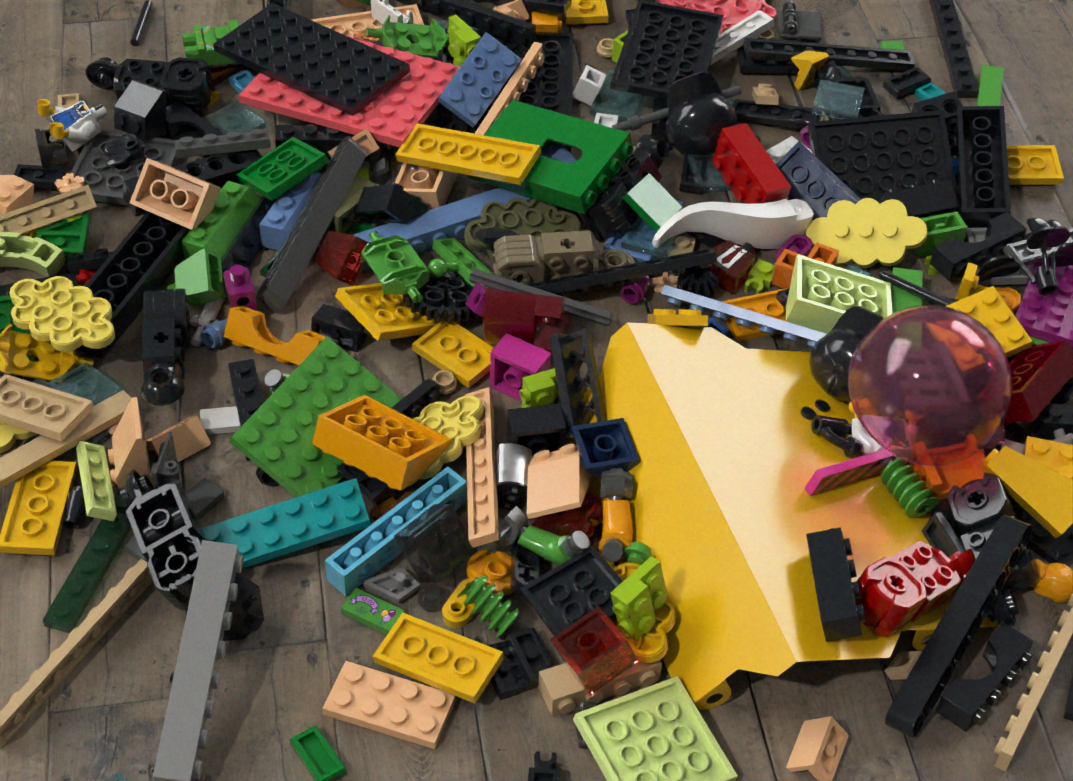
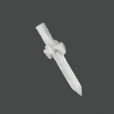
(208, 315)

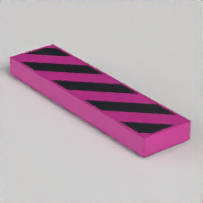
(848, 472)

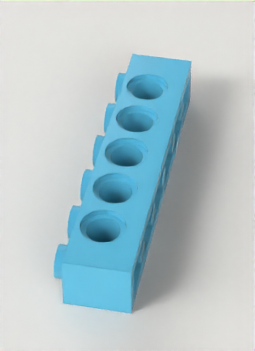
(376, 544)

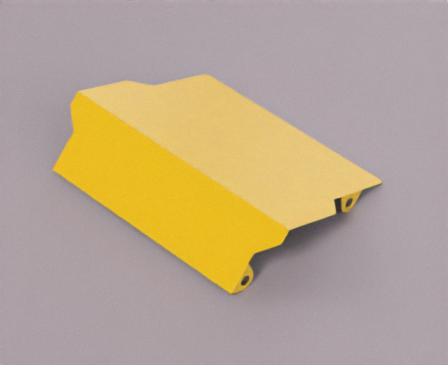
(730, 506)

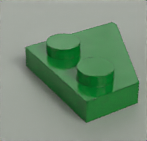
(67, 235)

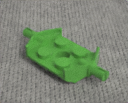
(428, 38)
(397, 276)

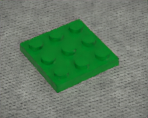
(282, 168)

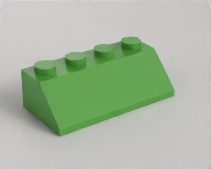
(224, 222)

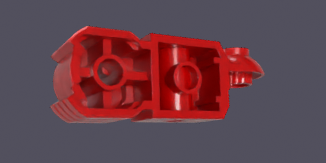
(909, 585)

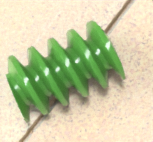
(908, 489)
(489, 604)

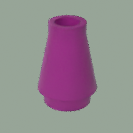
(635, 291)

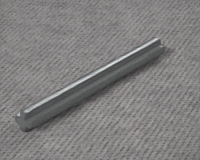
(571, 306)

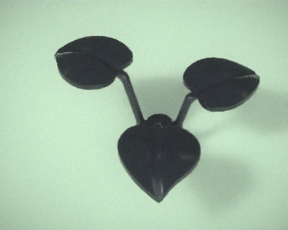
(1045, 276)

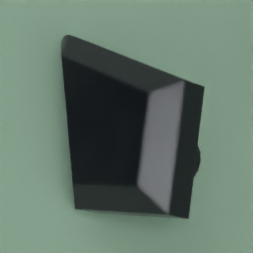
(491, 235)

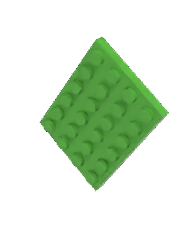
(284, 426)

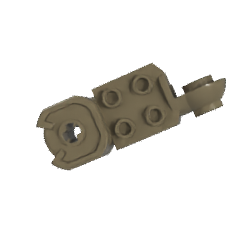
(552, 256)

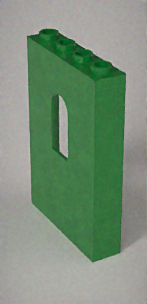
(557, 182)

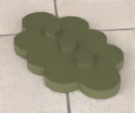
(521, 217)

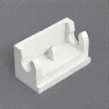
(381, 10)

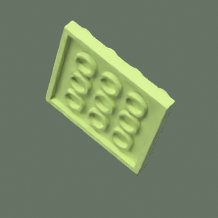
(653, 737)

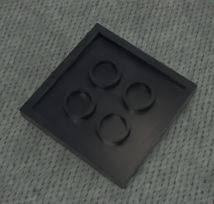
(573, 590)

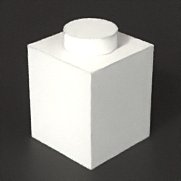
(589, 85)

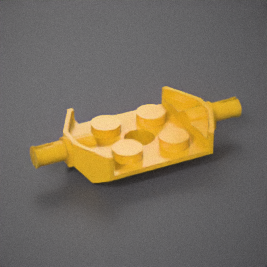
(51, 364)

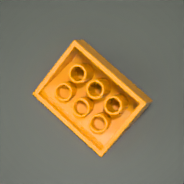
(379, 441)

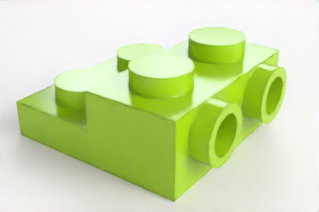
(461, 39)
(540, 389)
(638, 598)

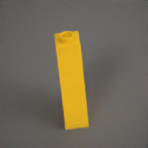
(1035, 488)

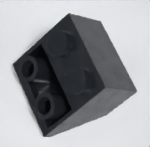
(388, 204)

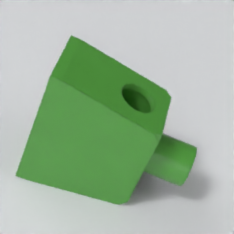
(200, 277)

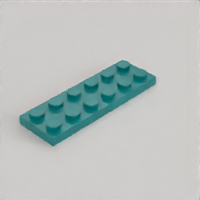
(294, 523)

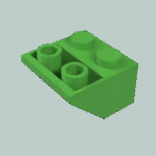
(939, 229)

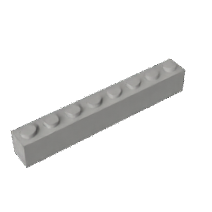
(197, 663)

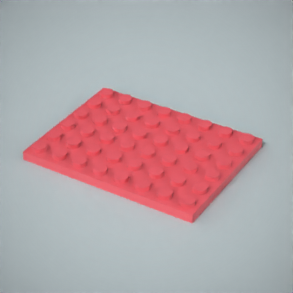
(387, 117)

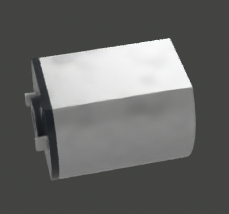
(512, 475)

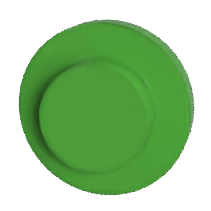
(637, 553)

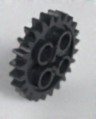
(443, 292)

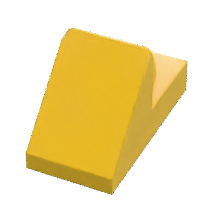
(808, 63)
(969, 283)

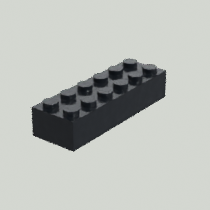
(982, 164)

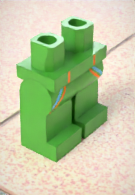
(200, 43)

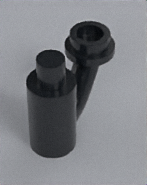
(834, 432)

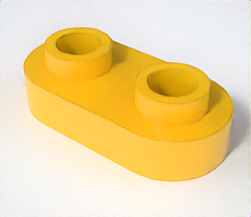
(463, 617)

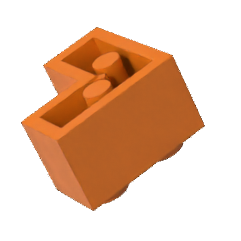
(785, 263)

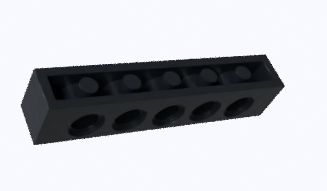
(212, 169)

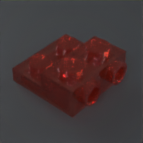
(577, 519)

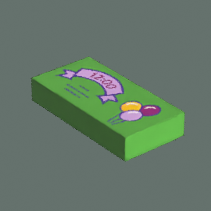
(371, 611)

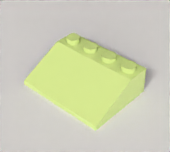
(824, 292)

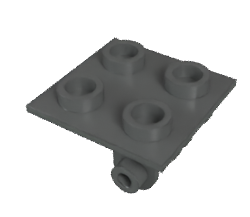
(791, 21)
(167, 468)

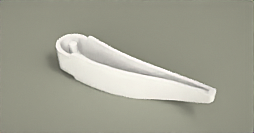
(759, 224)

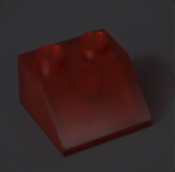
(594, 650)

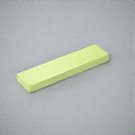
(96, 481)

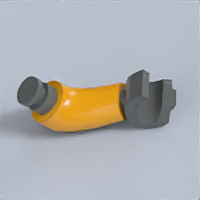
(617, 517)

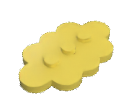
(868, 232)
(62, 313)
(455, 421)

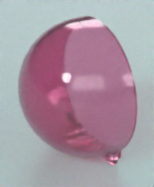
(931, 385)

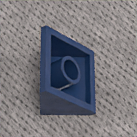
(605, 446)

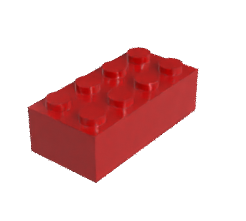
(748, 167)

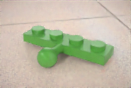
(456, 259)

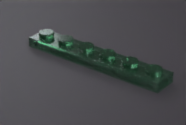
(88, 570)

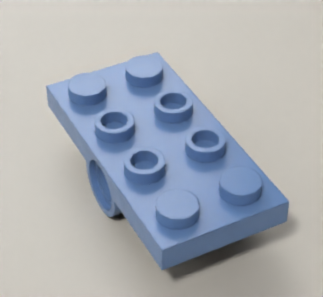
(479, 79)

